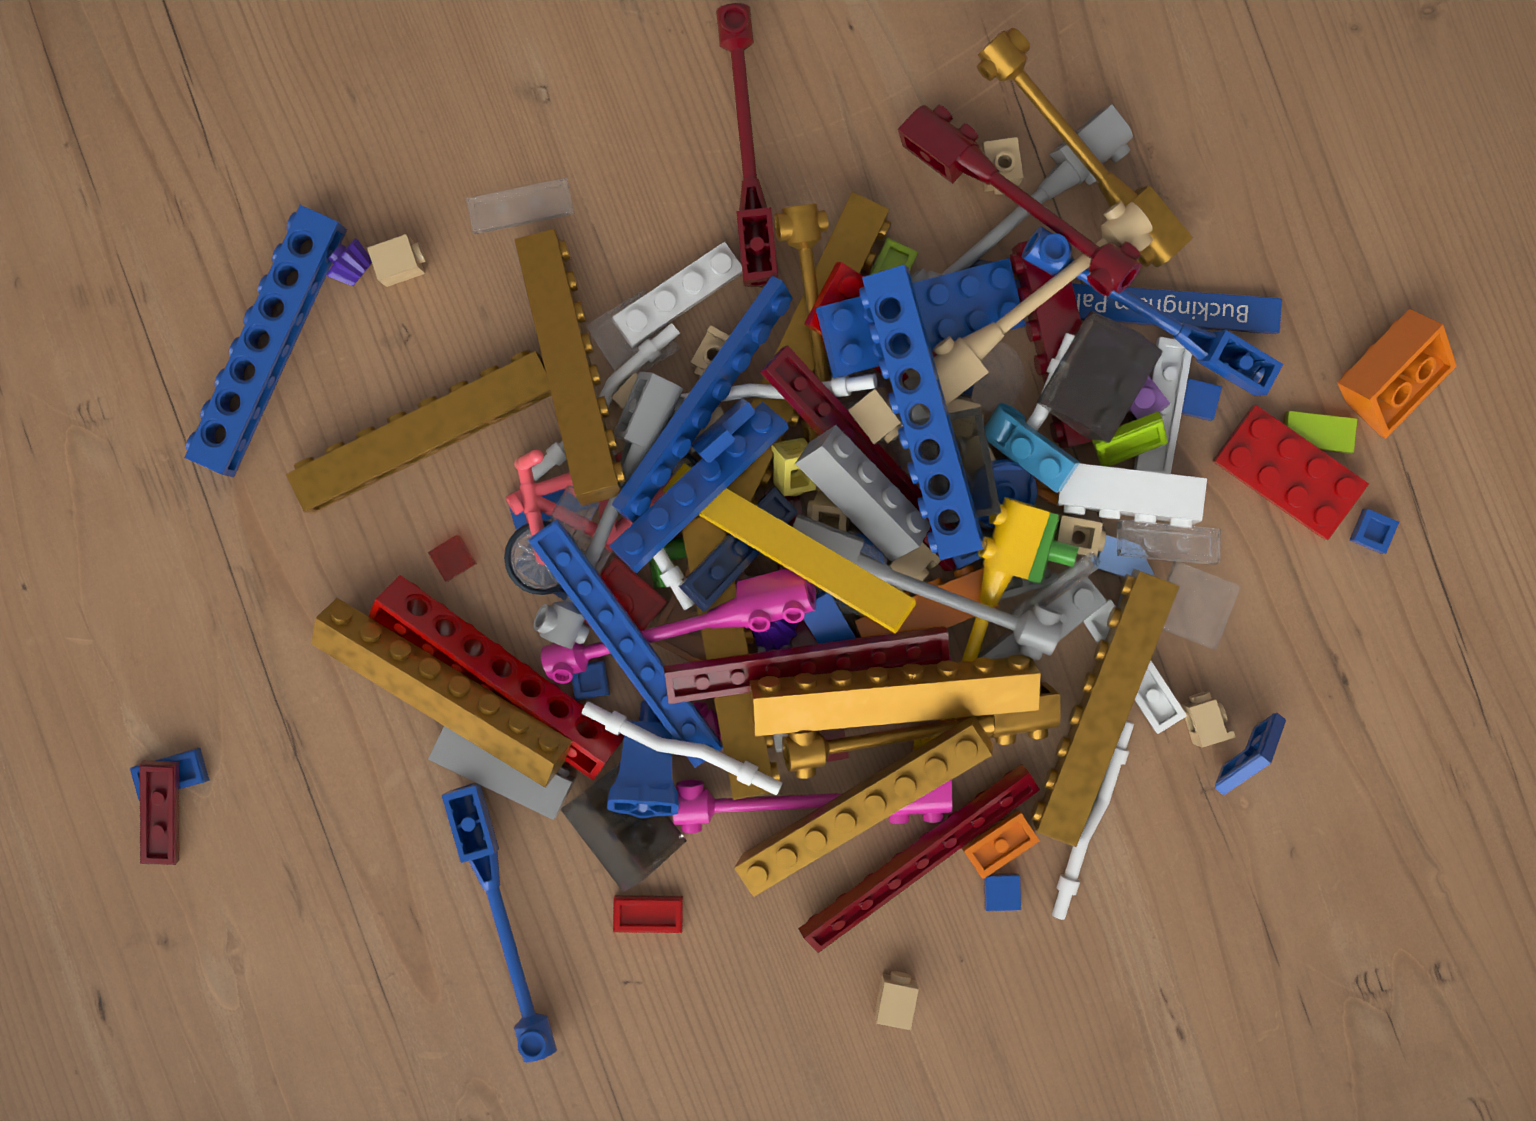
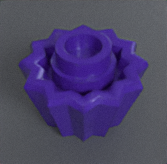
(349, 263)
(776, 636)

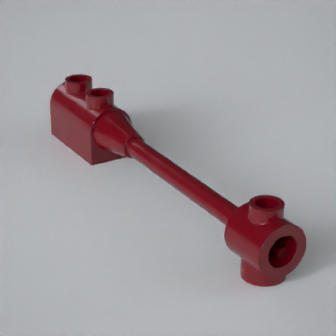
(954, 152)
(754, 216)

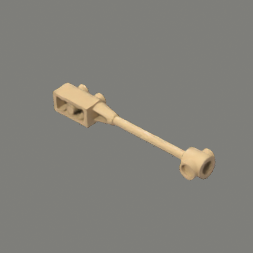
(960, 361)

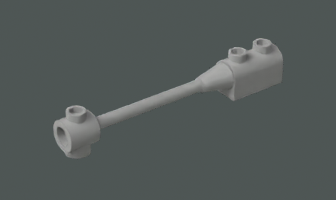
(1104, 135)
(640, 424)
(1034, 630)

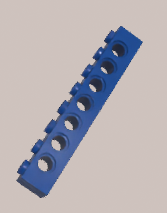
(877, 290)
(271, 360)

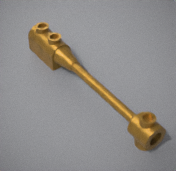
(1006, 61)
(802, 230)
(810, 749)

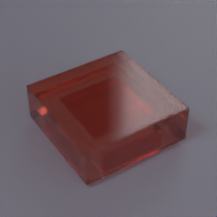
(452, 558)

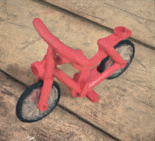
(520, 558)

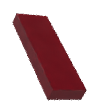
(159, 812)

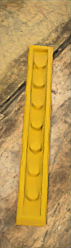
(806, 557)

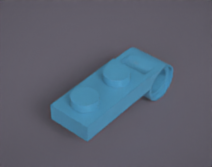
(1029, 448)

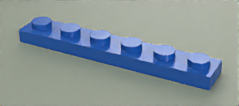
(697, 489)

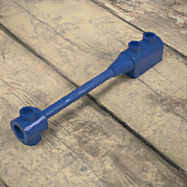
(1216, 350)
(478, 845)

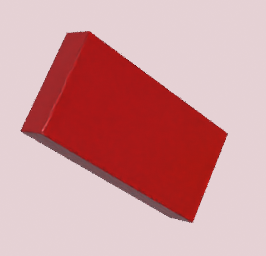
(648, 914)

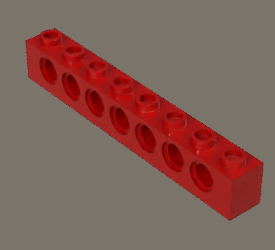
(461, 646)

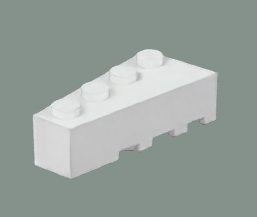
(1135, 494)

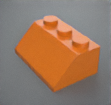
(1398, 372)

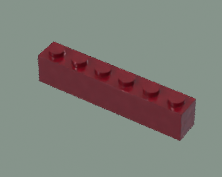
(1047, 329)

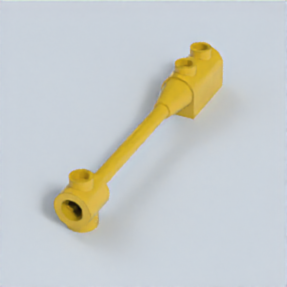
(1005, 555)

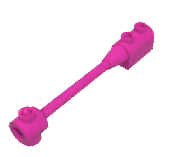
(756, 604)
(699, 806)

